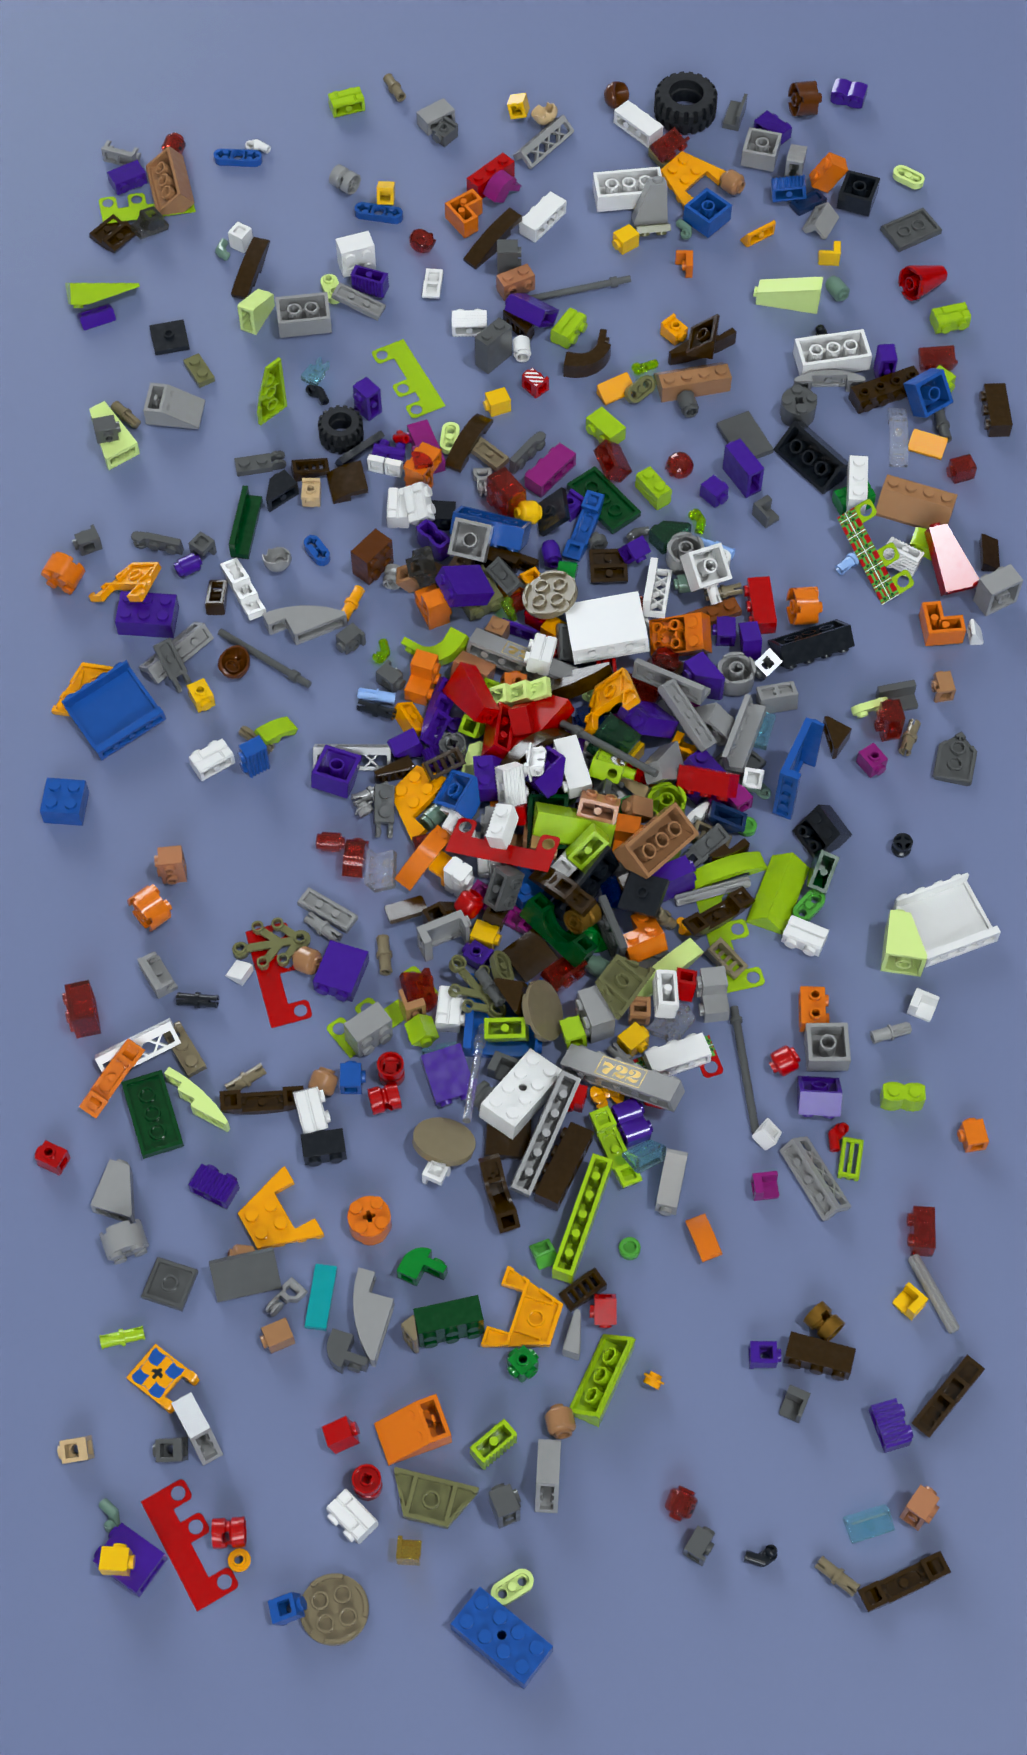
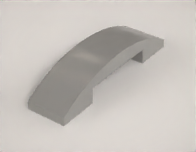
(829, 378)

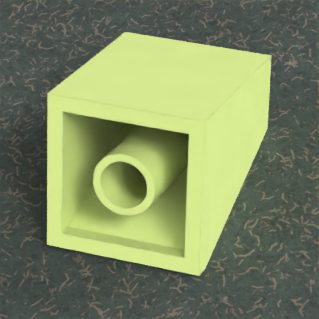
(902, 945)

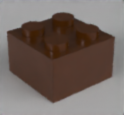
(372, 556)

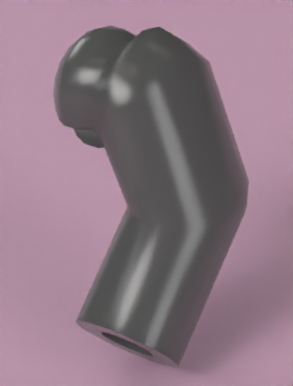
(637, 532)

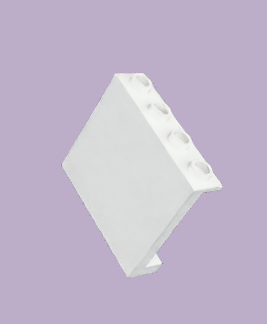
(607, 628)
(948, 919)

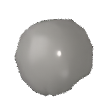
(277, 559)

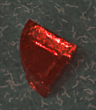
(421, 460)

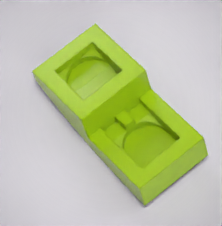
(275, 730)

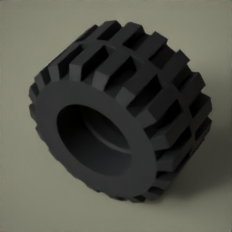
(336, 419)

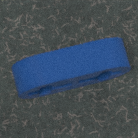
(313, 552)

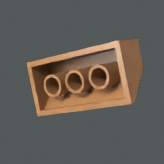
(170, 182)
(699, 379)
(914, 503)
(656, 841)

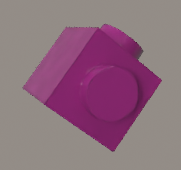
(872, 760)

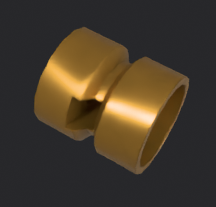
(578, 924)
(824, 1322)

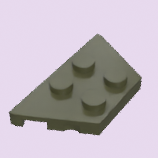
(622, 983)
(432, 1498)

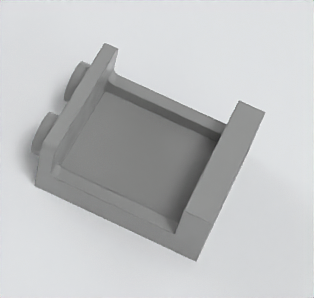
(442, 931)

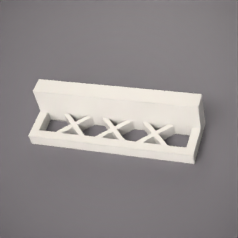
(652, 592)
(141, 1038)

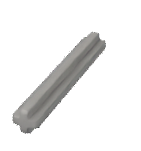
(711, 891)
(933, 1293)

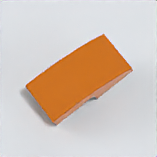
(703, 1237)

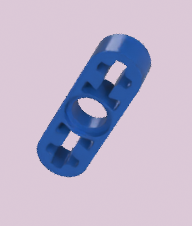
(243, 162)
(366, 215)

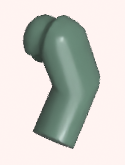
(686, 232)
(221, 250)
(764, 793)
(112, 1512)

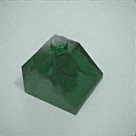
(616, 734)

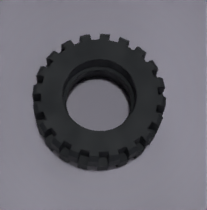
(688, 88)

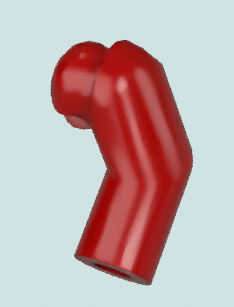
(401, 437)
(836, 1134)

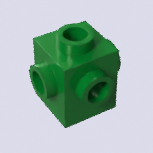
(522, 1370)

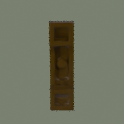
(466, 441)
(540, 738)
(720, 914)
(258, 1102)
(904, 1582)

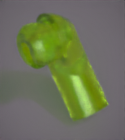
(644, 367)
(697, 515)
(508, 609)
(384, 652)

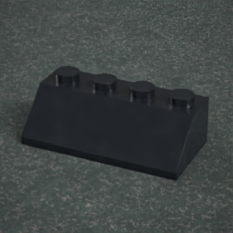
(812, 457)
(812, 643)
(590, 878)

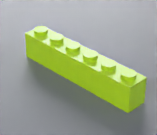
(582, 1218)

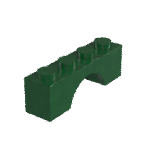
(540, 916)

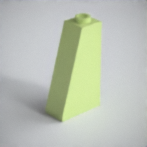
(790, 293)
(119, 450)

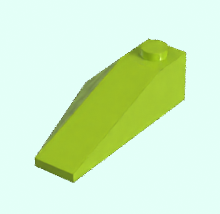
(88, 293)
(271, 392)

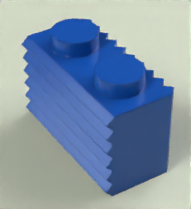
(788, 188)
(253, 756)

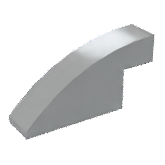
(304, 621)
(371, 1314)

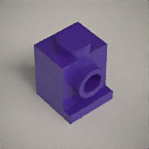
(574, 503)
(476, 960)
(758, 1348)

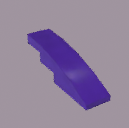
(437, 715)

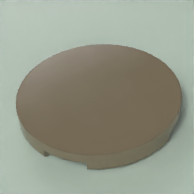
(550, 594)
(542, 1010)
(443, 1141)
(335, 1609)

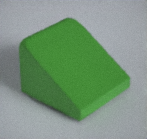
(543, 1253)

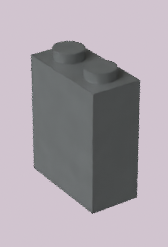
(493, 345)

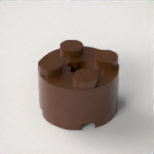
(804, 98)

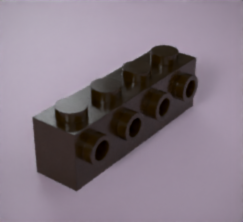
(881, 390)
(563, 1166)

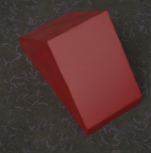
(522, 719)

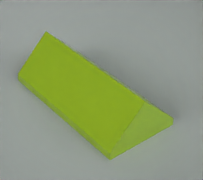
(564, 823)
(778, 892)
(602, 1378)

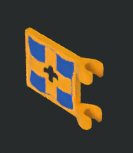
(158, 1376)

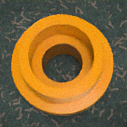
(242, 1566)

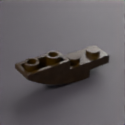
(564, 889)

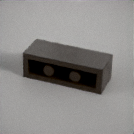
(996, 410)
(819, 1356)

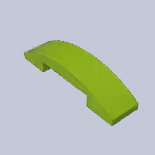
(729, 867)
(613, 1145)

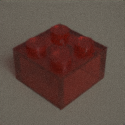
(504, 492)
(81, 1009)

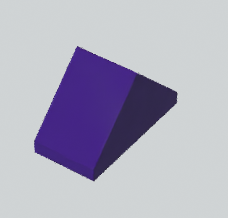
(750, 639)
(406, 744)

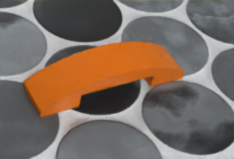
(111, 1077)

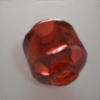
(175, 141)
(681, 1503)

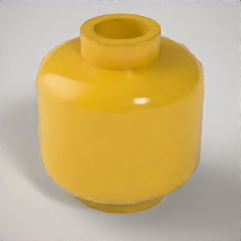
(528, 511)

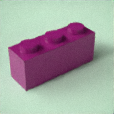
(421, 432)
(550, 469)

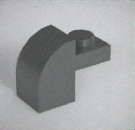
(340, 1354)

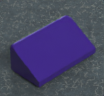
(96, 316)
(522, 630)

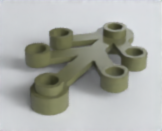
(274, 944)
(476, 991)

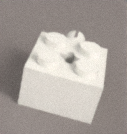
(699, 577)

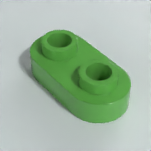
(807, 907)

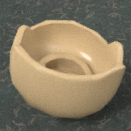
(544, 115)

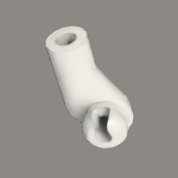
(257, 145)

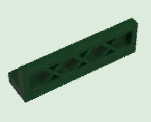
(245, 524)

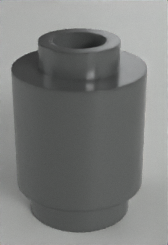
(688, 403)

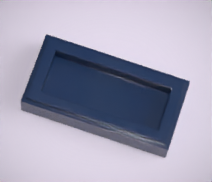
(813, 199)

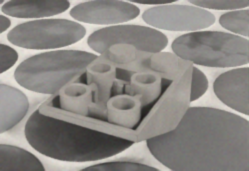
(172, 407)

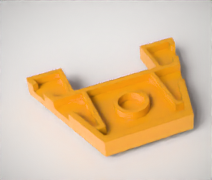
(685, 172)
(135, 577)
(85, 674)
(607, 694)
(413, 796)
(268, 1221)
(534, 1318)

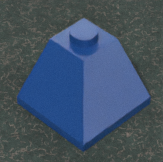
(459, 794)

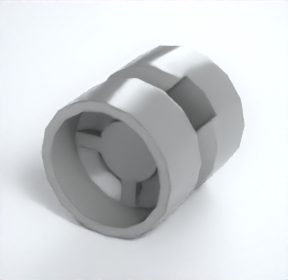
(344, 179)

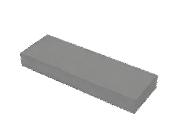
(358, 301)
(327, 910)

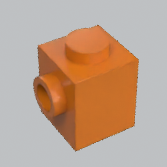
(973, 1135)

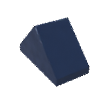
(728, 817)

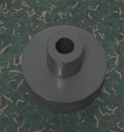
(598, 541)

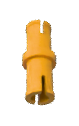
(352, 601)

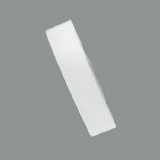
(243, 588)

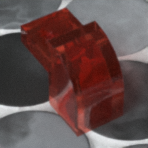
(354, 857)

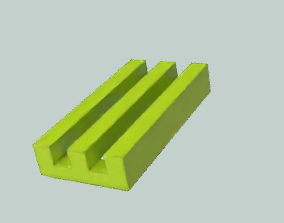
(848, 1175)

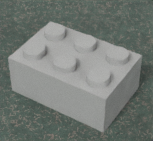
(303, 314)

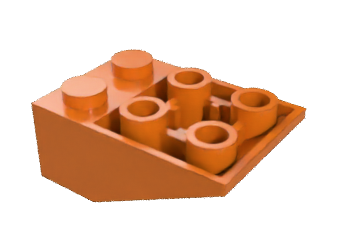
(682, 633)
(413, 1430)

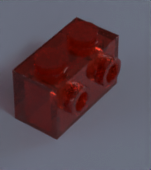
(612, 461)
(890, 720)
(922, 1231)

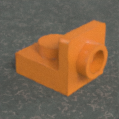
(685, 258)

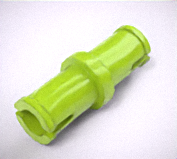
(122, 1337)

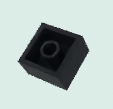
(858, 193)

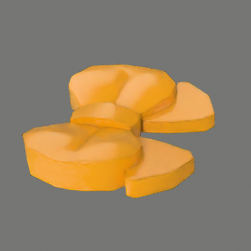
(600, 1095)

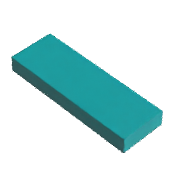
(321, 1297)

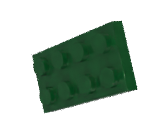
(616, 508)
(152, 1114)

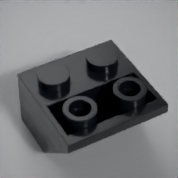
(822, 830)

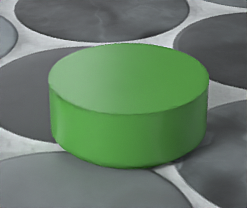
(750, 827)
(629, 1248)

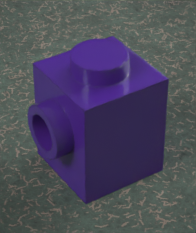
(714, 491)
(635, 550)
(725, 631)

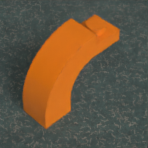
(423, 857)

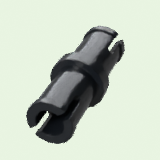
(376, 709)
(197, 1000)

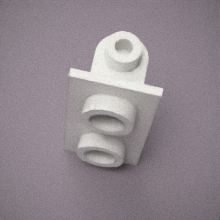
(535, 761)

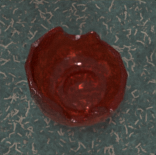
(421, 241)
(679, 465)
(666, 658)

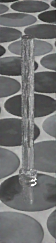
(479, 1043)

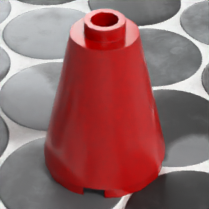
(921, 279)

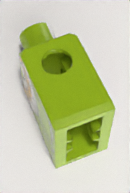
(609, 766)

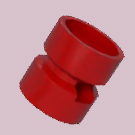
(390, 1068)
(384, 1098)
(367, 1482)
(237, 1532)

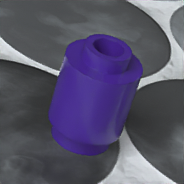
(551, 553)
(188, 565)

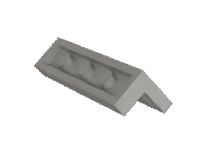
(540, 137)
(186, 644)
(657, 676)
(686, 715)
(743, 735)
(360, 749)
(812, 1178)

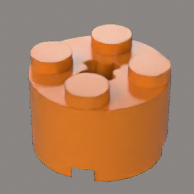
(62, 572)
(803, 605)
(150, 907)
(369, 1208)

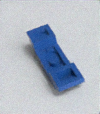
(585, 526)

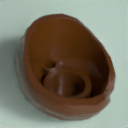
(616, 94)
(234, 662)

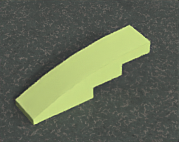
(522, 691)
(680, 957)
(200, 1103)

